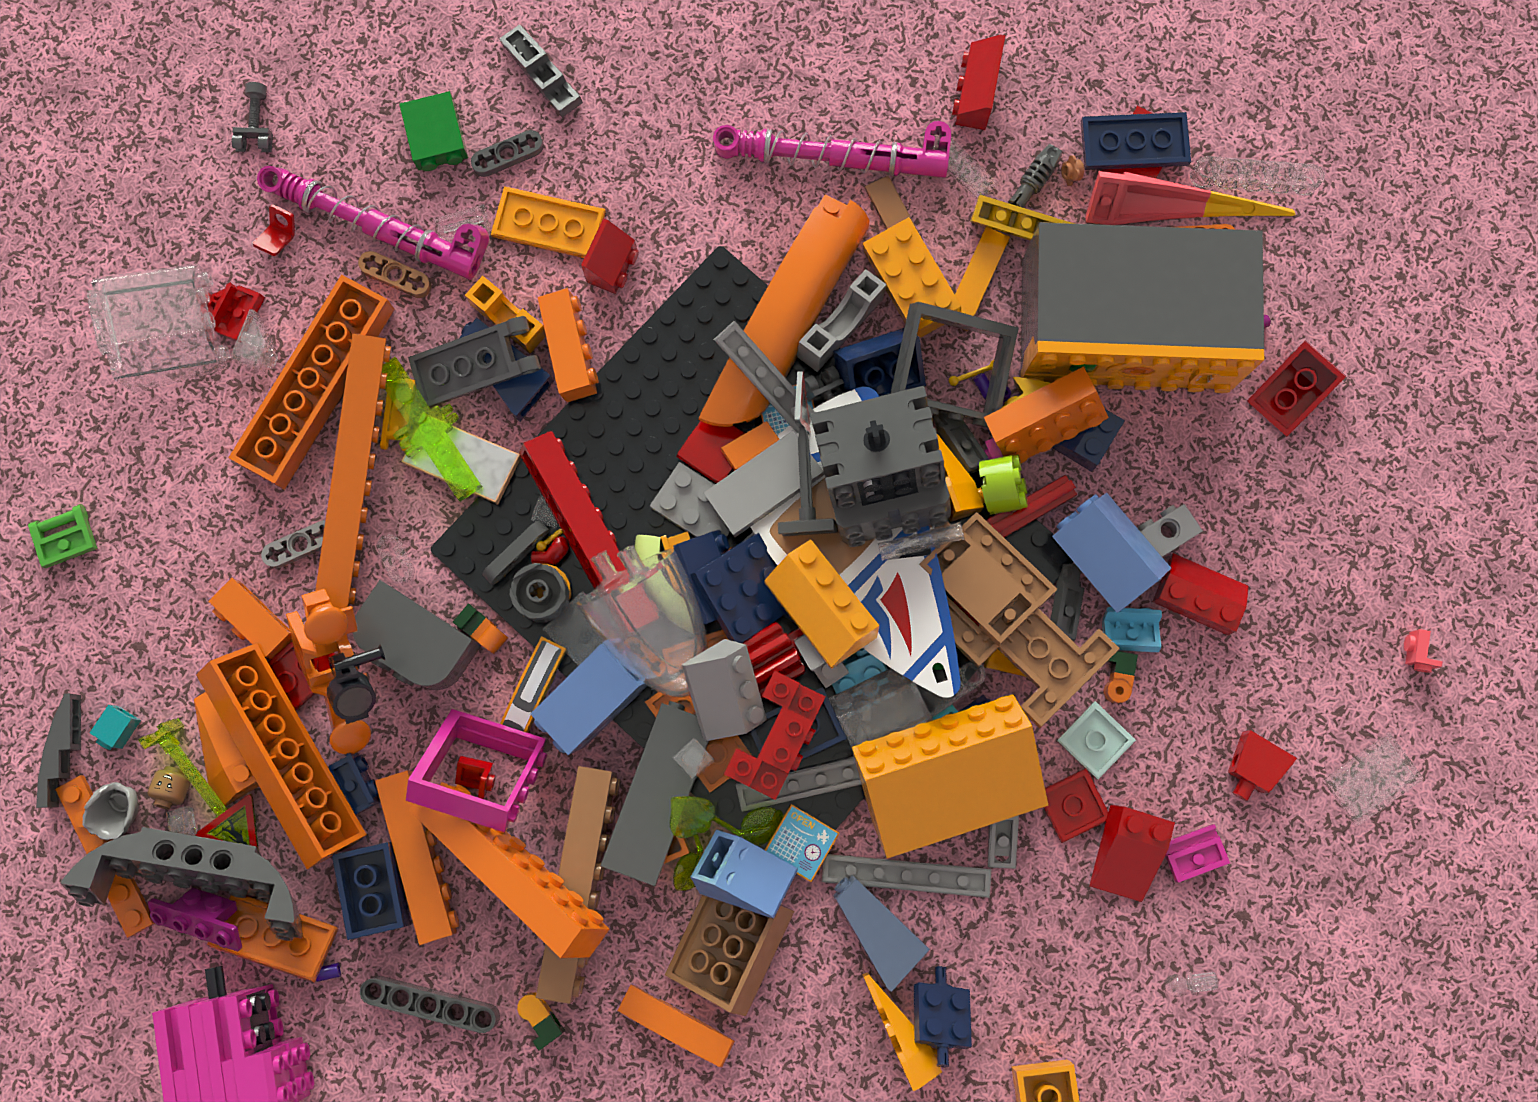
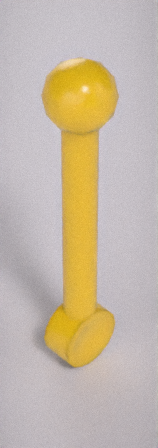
(954, 380)
(542, 545)

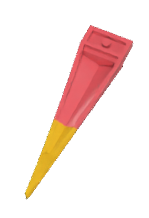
(1139, 198)

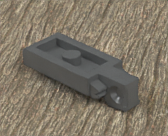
(960, 442)
(1068, 600)

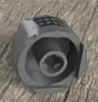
(525, 588)

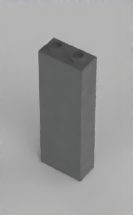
(643, 827)

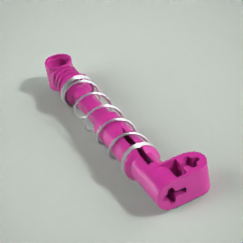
(840, 153)
(310, 195)

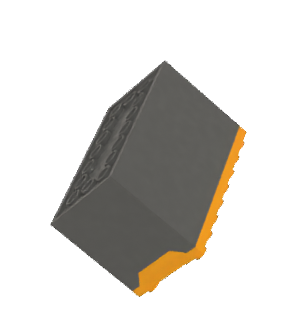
(1143, 305)

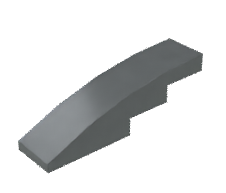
(541, 70)
(61, 739)

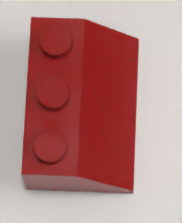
(978, 82)
(1202, 595)

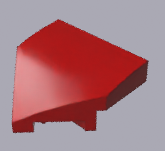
(231, 308)

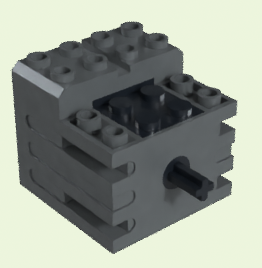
(882, 466)

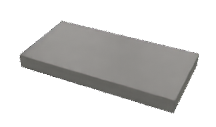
(760, 485)

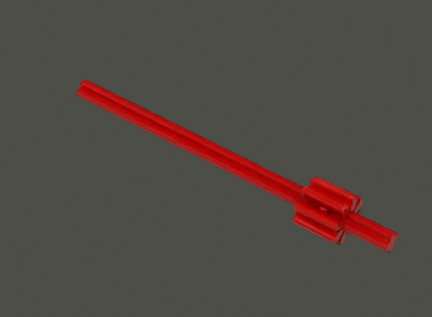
(776, 650)

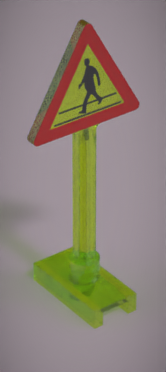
(231, 824)

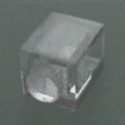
(693, 759)

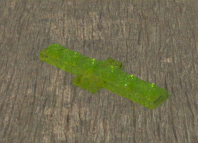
(428, 430)

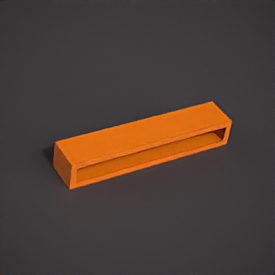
(417, 862)

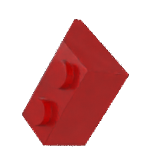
(609, 257)

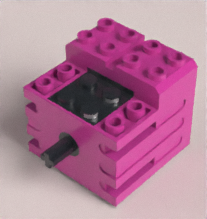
(229, 1048)

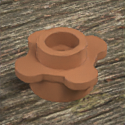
(1072, 170)

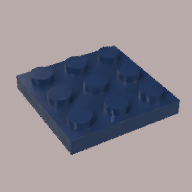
(737, 590)

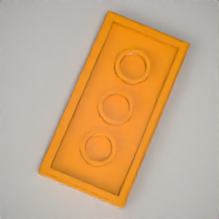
(546, 222)

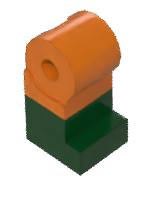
(480, 628)
(1121, 677)

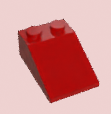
(1296, 388)
(1130, 852)

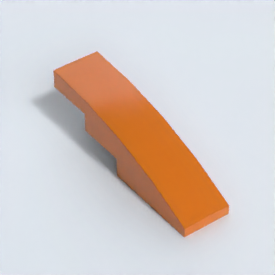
(676, 1026)

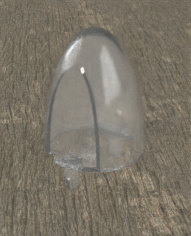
(647, 617)

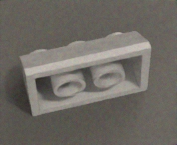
(724, 690)

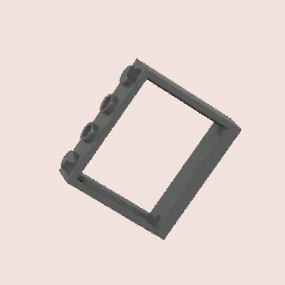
(1007, 339)

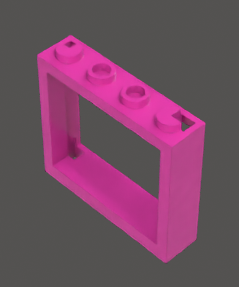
(486, 734)

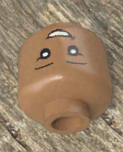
(168, 787)

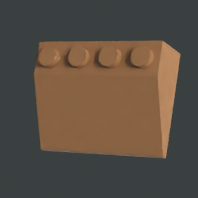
(727, 952)

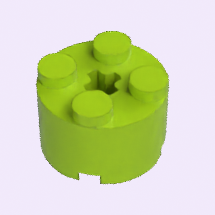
(1003, 484)

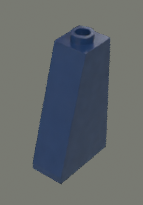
(520, 392)

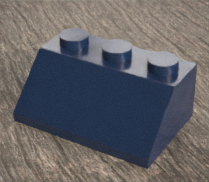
(875, 361)
(696, 554)

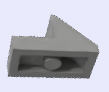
(817, 663)

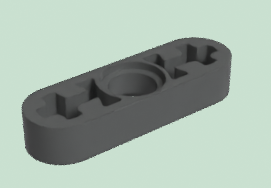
(497, 148)
(515, 552)

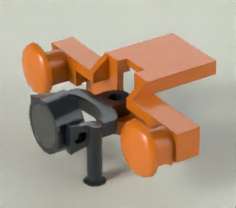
(344, 688)

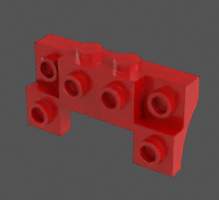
(784, 741)

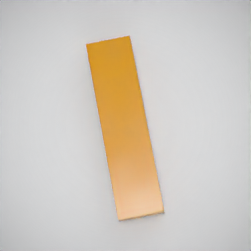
(980, 270)

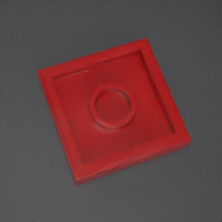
(1074, 805)

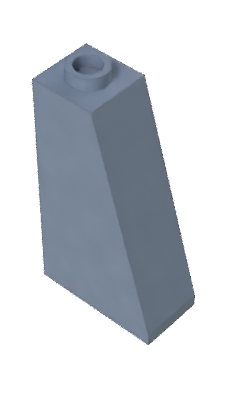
(881, 934)

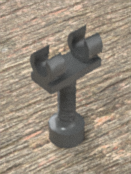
(256, 93)
(830, 378)

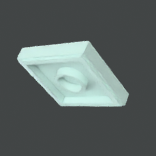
(1096, 740)

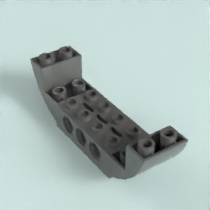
(186, 862)

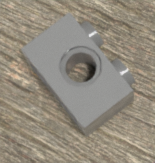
(1180, 523)

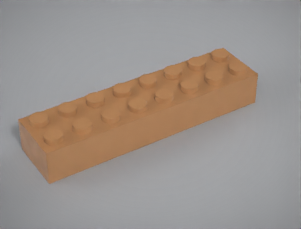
(581, 870)

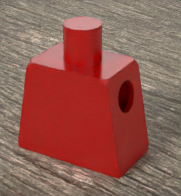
(1258, 765)

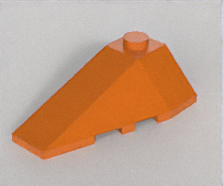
(224, 764)

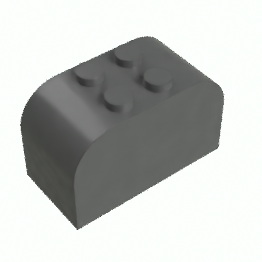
(413, 640)

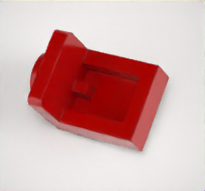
(475, 774)

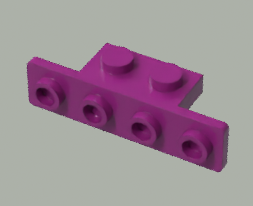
(200, 916)

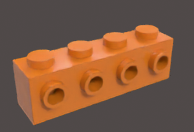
(567, 345)

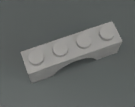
(830, 335)

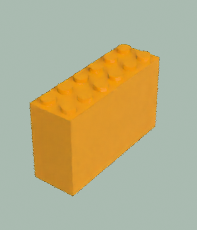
(951, 775)

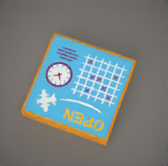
(802, 841)

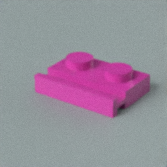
(1196, 853)

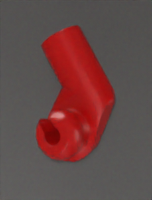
(553, 554)

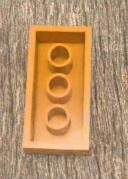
(909, 272)
(1045, 1082)

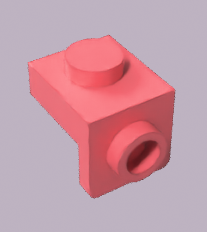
(1417, 650)

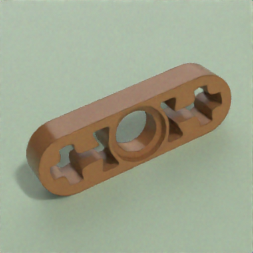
(380, 260)

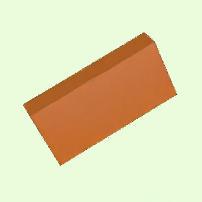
(749, 445)

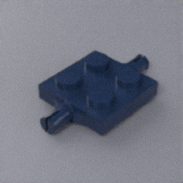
(942, 1016)

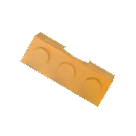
(497, 309)

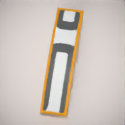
(533, 685)

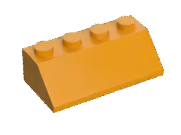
(822, 604)

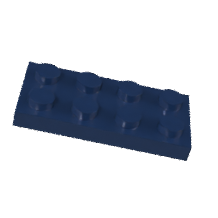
(1135, 141)

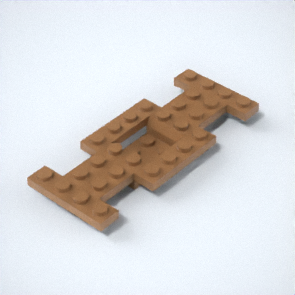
(1005, 599)

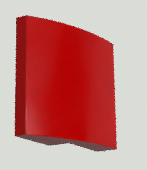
(704, 452)

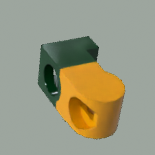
(540, 1018)

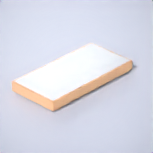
(488, 461)

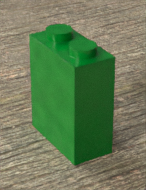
(433, 131)

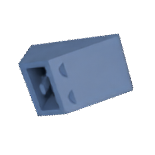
(743, 874)

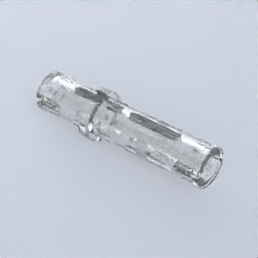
(932, 538)

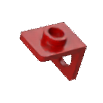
(276, 235)

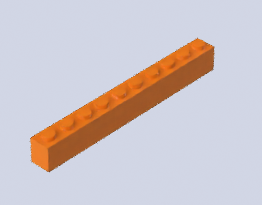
(351, 467)

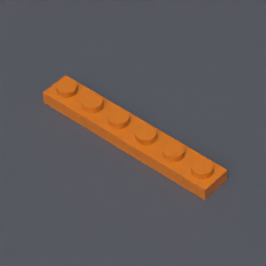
(124, 893)

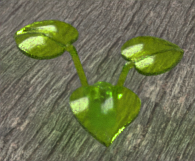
(694, 816)

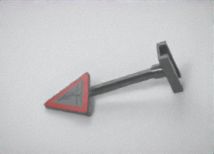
(807, 520)

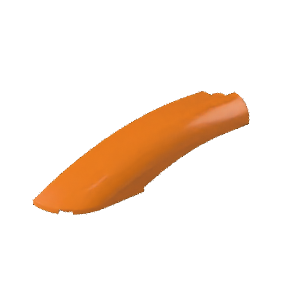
(790, 305)

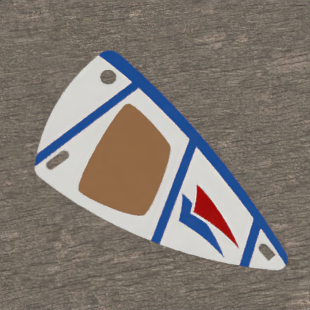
(896, 592)

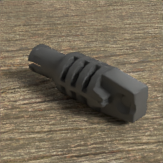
(1036, 175)

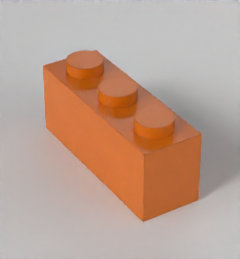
(250, 618)

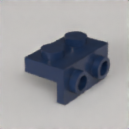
(355, 782)

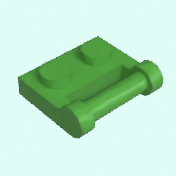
(66, 543)

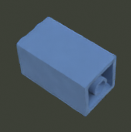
(1110, 551)
(587, 701)

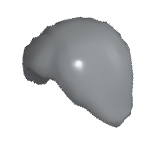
(111, 811)

